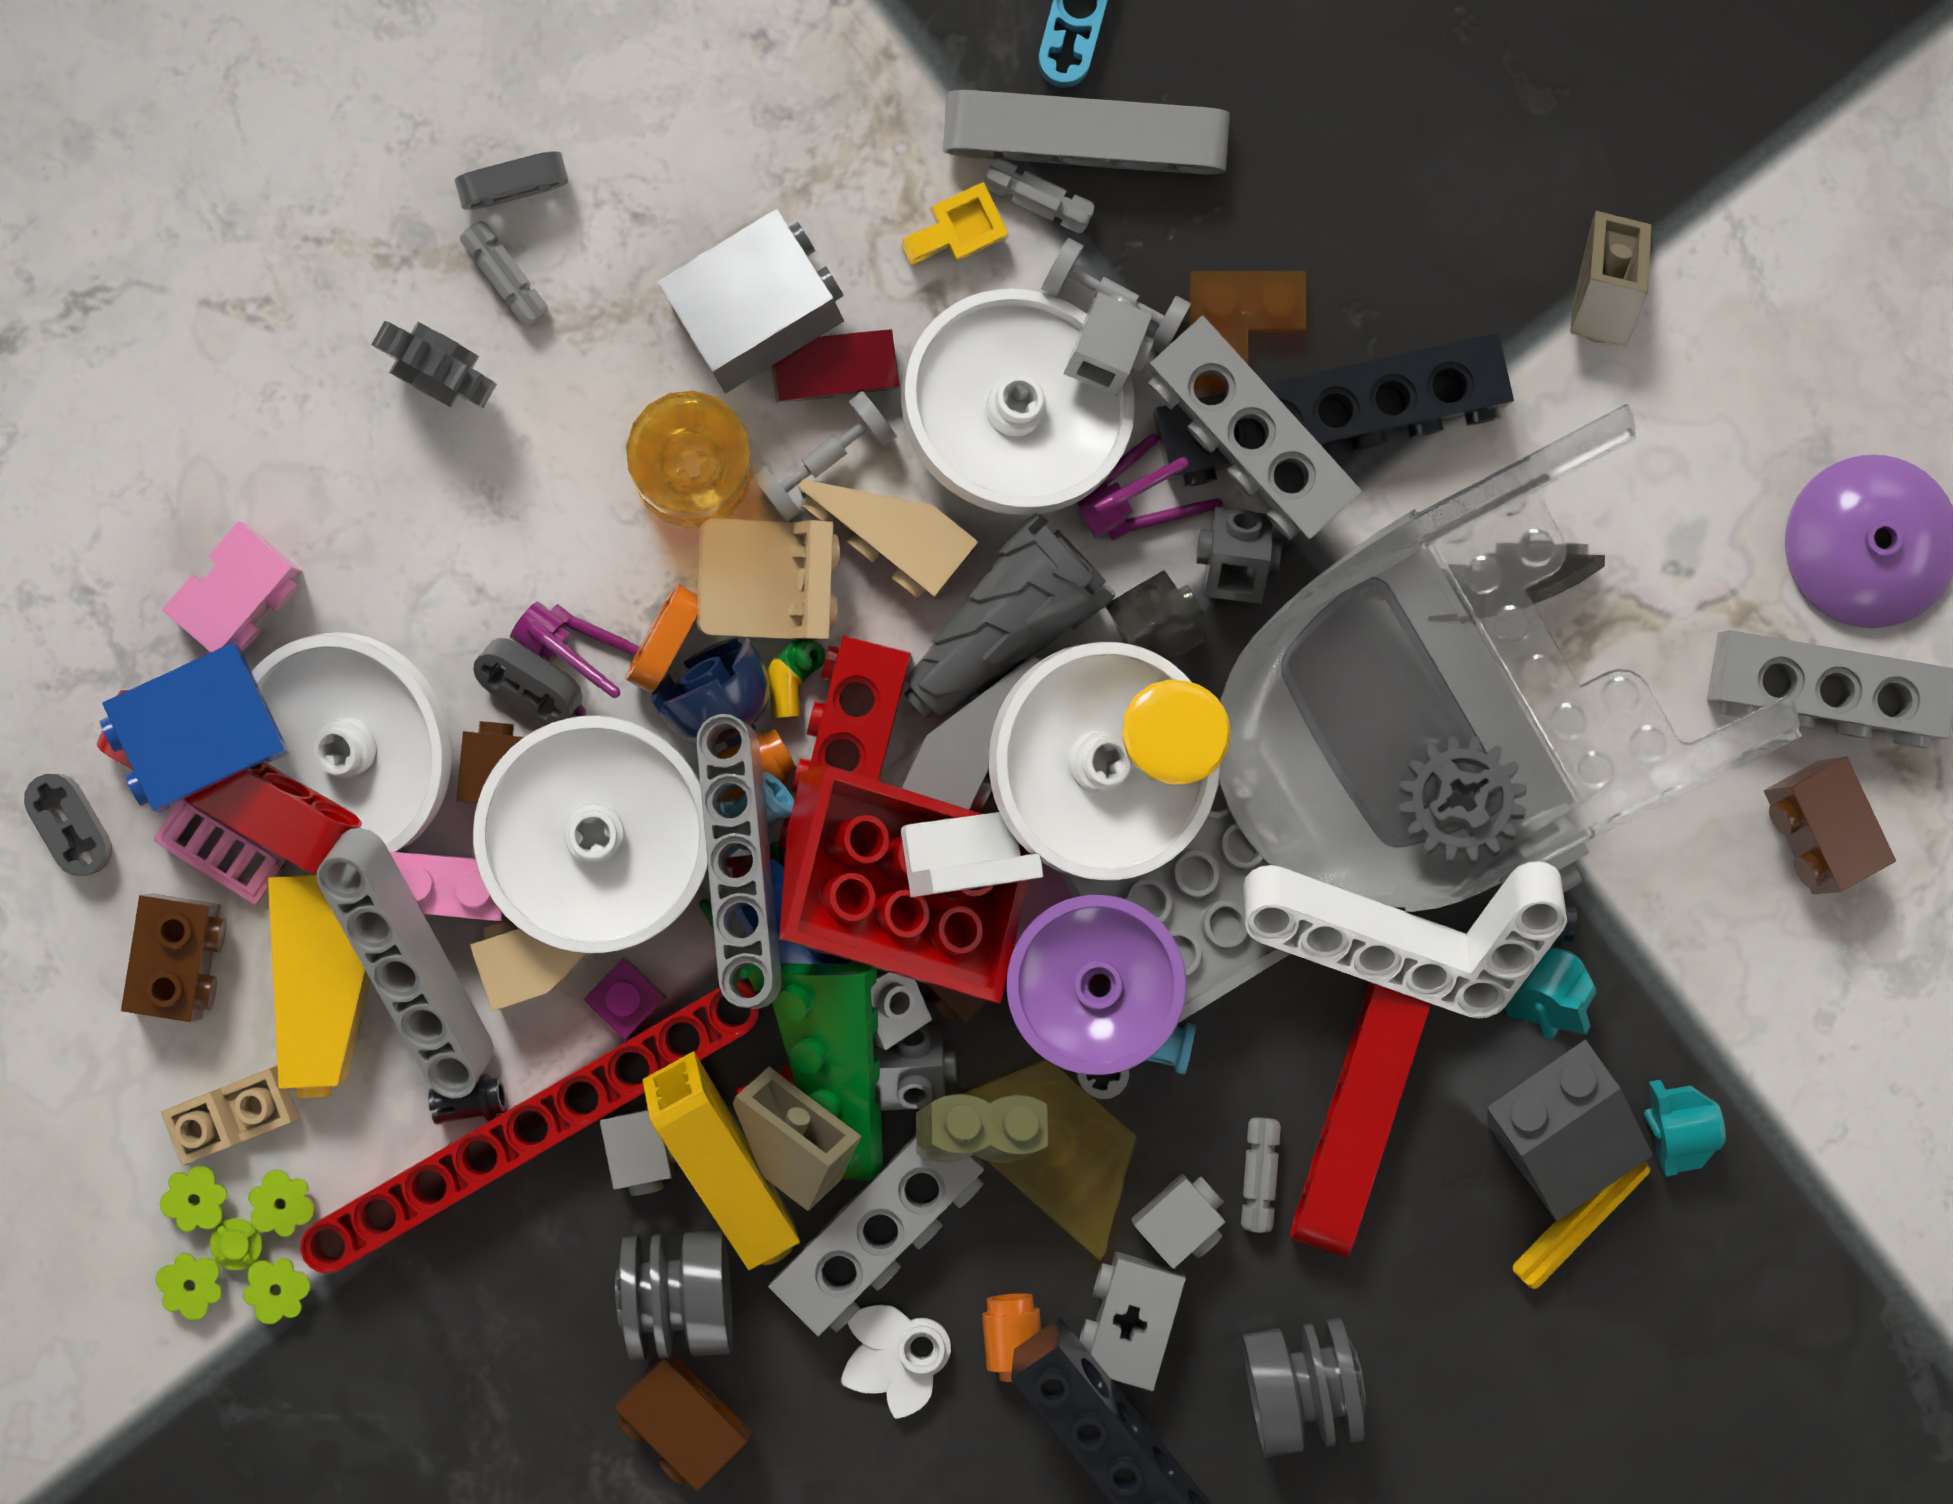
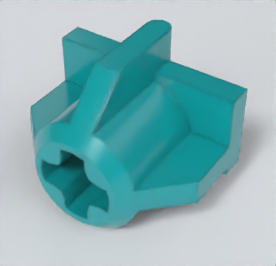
(1555, 994)
(1685, 1127)

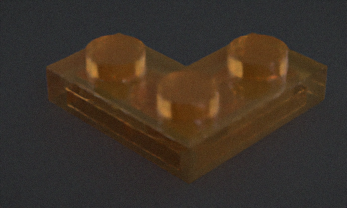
(1246, 303)

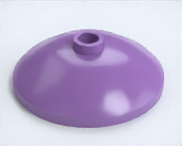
(1834, 546)
(1053, 977)

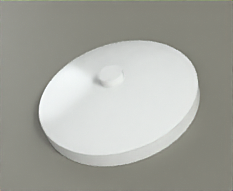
(998, 412)
(360, 730)
(1066, 772)
(591, 834)

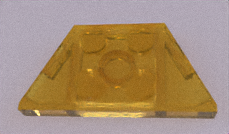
(1086, 1155)

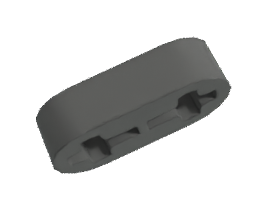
(511, 180)
(527, 681)
(56, 832)

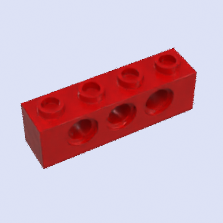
(884, 673)

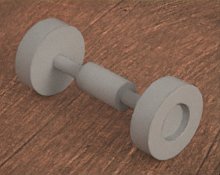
(1064, 267)
(825, 455)

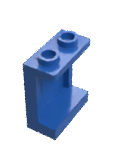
(192, 728)

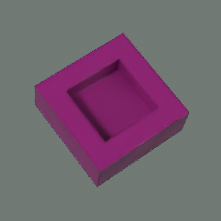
(624, 998)

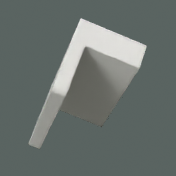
(964, 855)

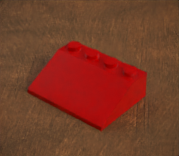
(853, 897)

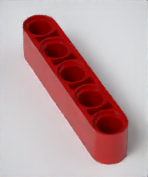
(270, 811)
(1359, 1120)

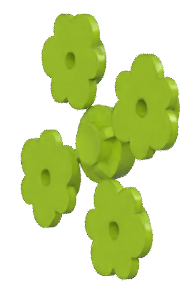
(235, 1244)

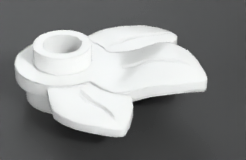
(887, 1360)

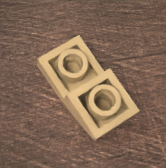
(229, 1115)

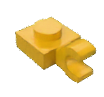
(963, 224)

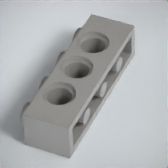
(1205, 352)
(1922, 687)
(802, 1279)

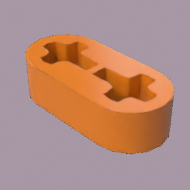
(663, 639)

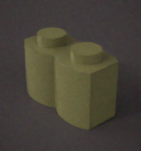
(993, 1131)

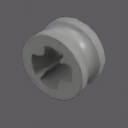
(1113, 1086)

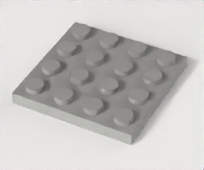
(1201, 906)

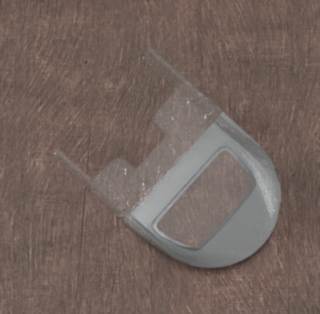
(1439, 640)

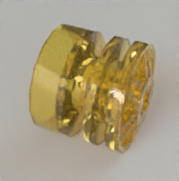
(685, 425)

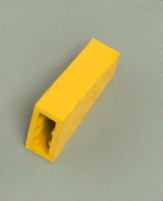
(315, 986)
(719, 1161)

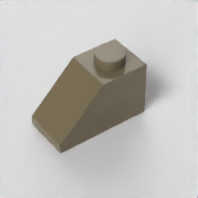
(1612, 279)
(794, 1138)

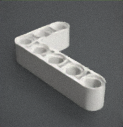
(1408, 953)

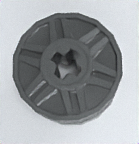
(675, 1295)
(1304, 1387)

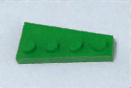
(829, 1045)

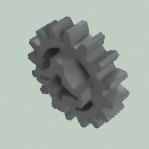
(434, 364)
(1448, 778)

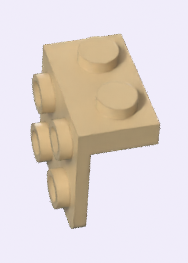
(767, 579)

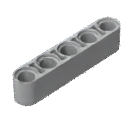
(1086, 132)
(721, 838)
(405, 962)

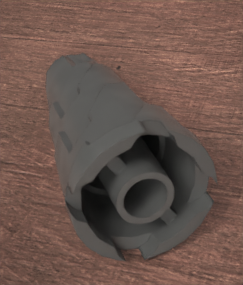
(1015, 611)

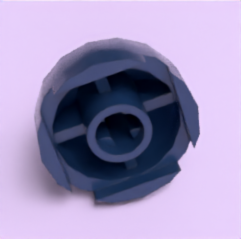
(720, 681)

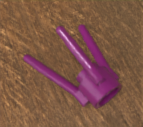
(1109, 504)
(546, 636)

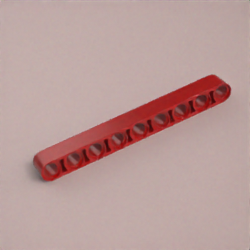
(510, 1144)

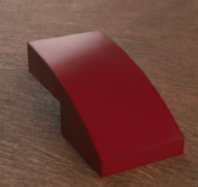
(837, 367)

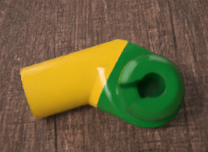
(789, 672)

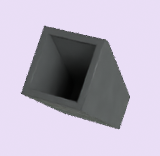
(1569, 1130)

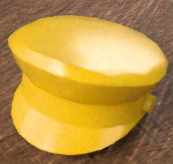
(1176, 732)

